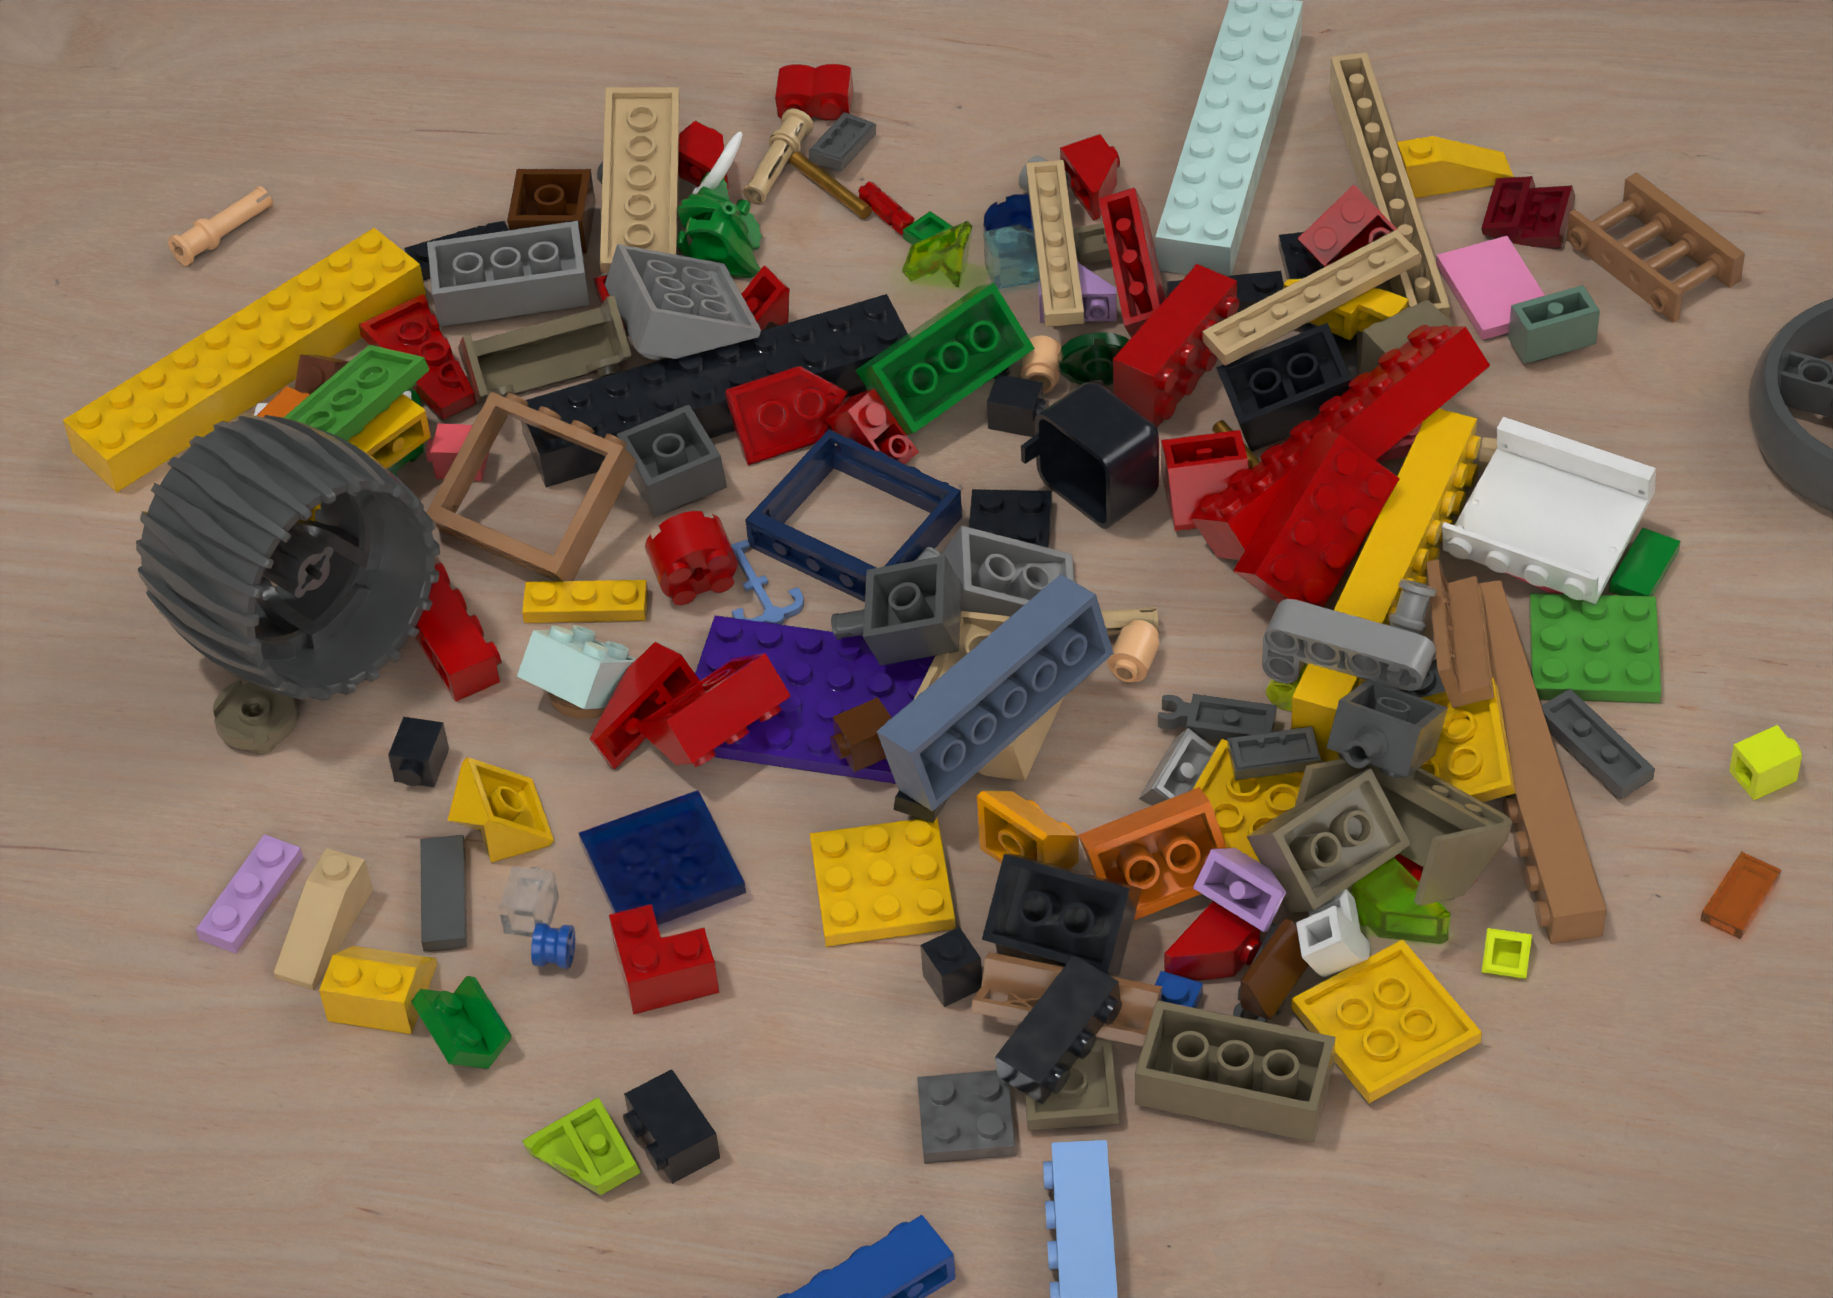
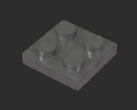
(965, 1117)

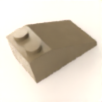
(1330, 841)

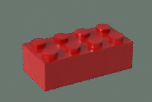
(1169, 349)
(1317, 522)

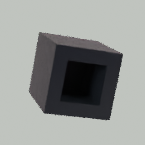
(1015, 404)
(418, 752)
(951, 966)

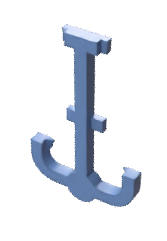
(771, 613)

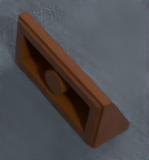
(1273, 972)

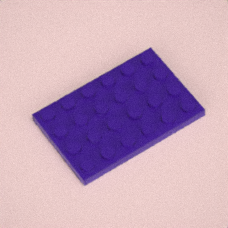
(823, 681)

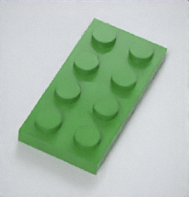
(360, 391)

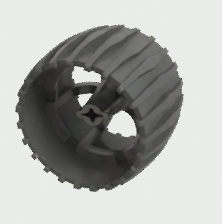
(239, 518)

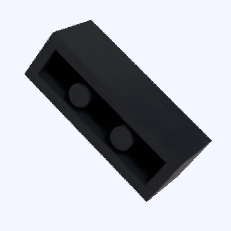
(1059, 1030)

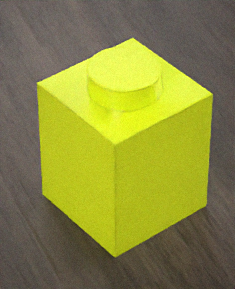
(1765, 762)

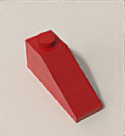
(644, 688)

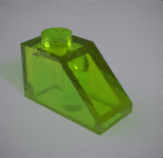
(1388, 906)

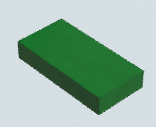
(1645, 564)

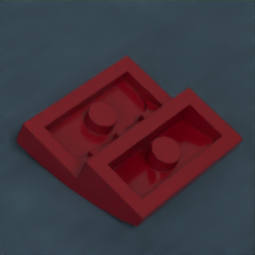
(1528, 212)

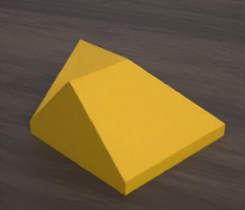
(501, 808)

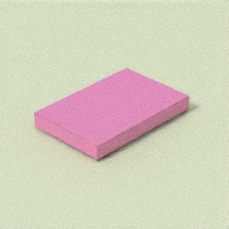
(1487, 283)

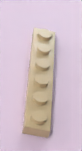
(1054, 243)
(1311, 297)

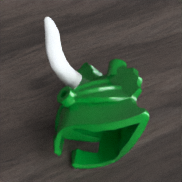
(716, 225)

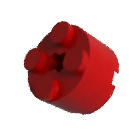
(691, 556)

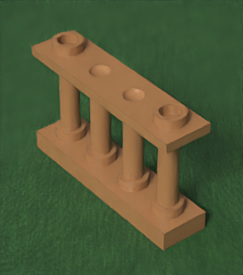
(1663, 218)

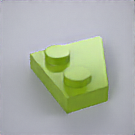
(585, 1148)

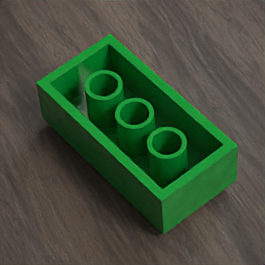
(947, 357)

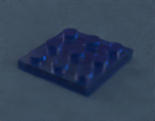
(663, 859)

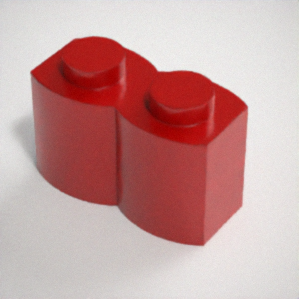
(817, 91)

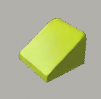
(1506, 953)

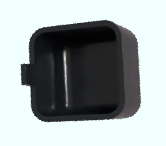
(1096, 453)

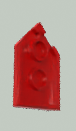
(781, 412)

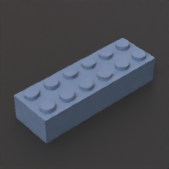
(995, 692)

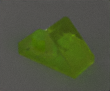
(942, 251)

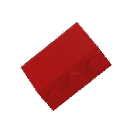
(716, 710)

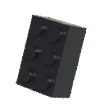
(1284, 384)
(1061, 913)

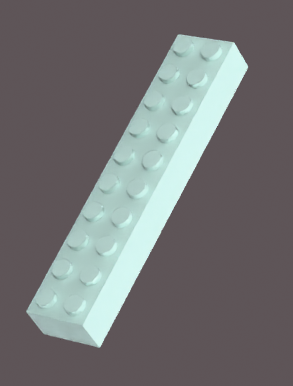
(1229, 136)

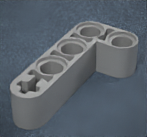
(1343, 644)

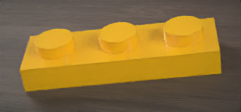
(585, 601)

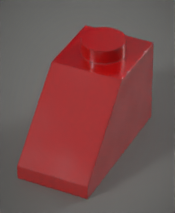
(699, 152)
(1091, 170)
(1213, 946)

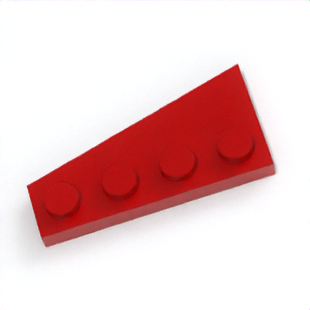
(416, 331)

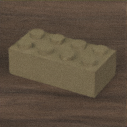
(1235, 1070)

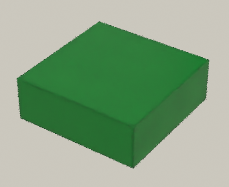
(925, 227)

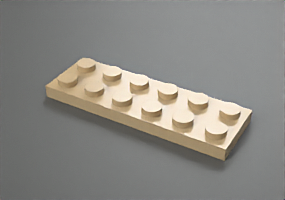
(640, 170)

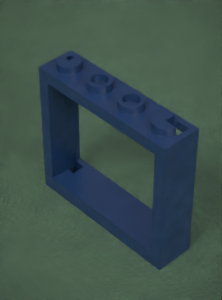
(822, 561)

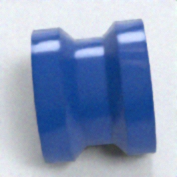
(553, 945)

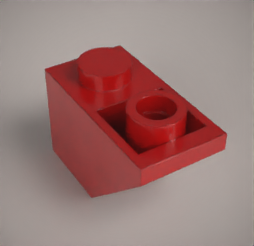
(872, 425)

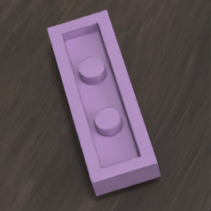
(249, 893)

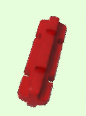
(885, 207)

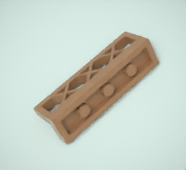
(1460, 637)
(1016, 984)

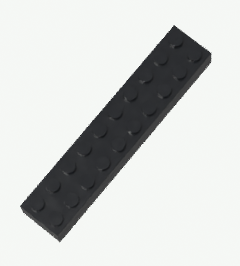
(824, 344)

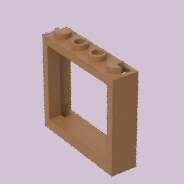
(589, 516)

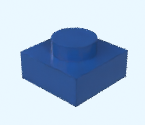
(1179, 989)

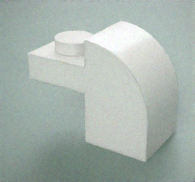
(1332, 936)

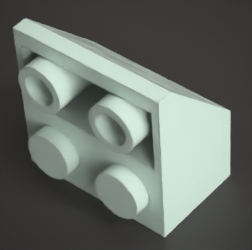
(574, 665)

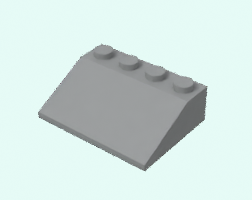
(677, 303)

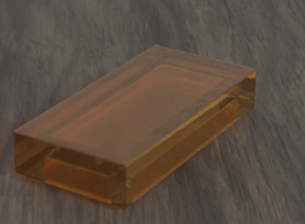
(1740, 895)

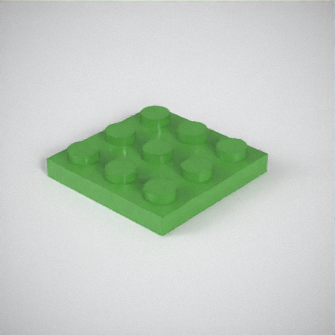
(1595, 648)

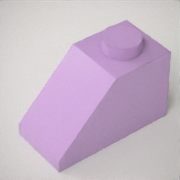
(1241, 886)

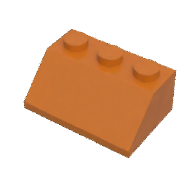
(1156, 849)

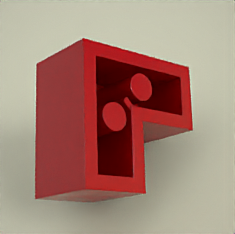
(658, 968)

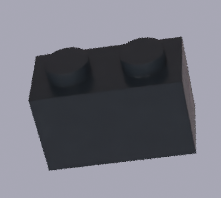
(671, 1127)

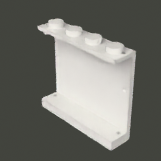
(1552, 511)

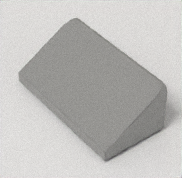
(1178, 768)

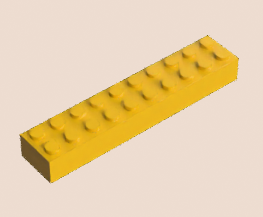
(240, 360)
(1396, 549)

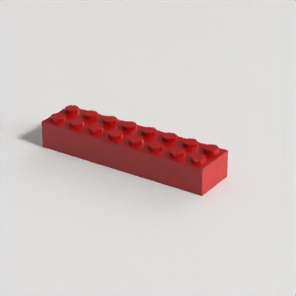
(1371, 415)

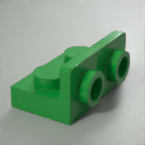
(463, 1024)

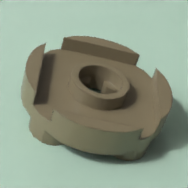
(257, 732)

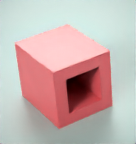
(445, 447)

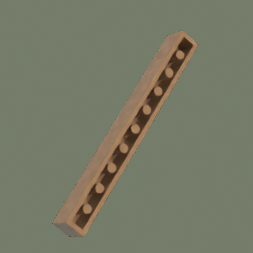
(1541, 808)

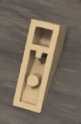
(323, 917)

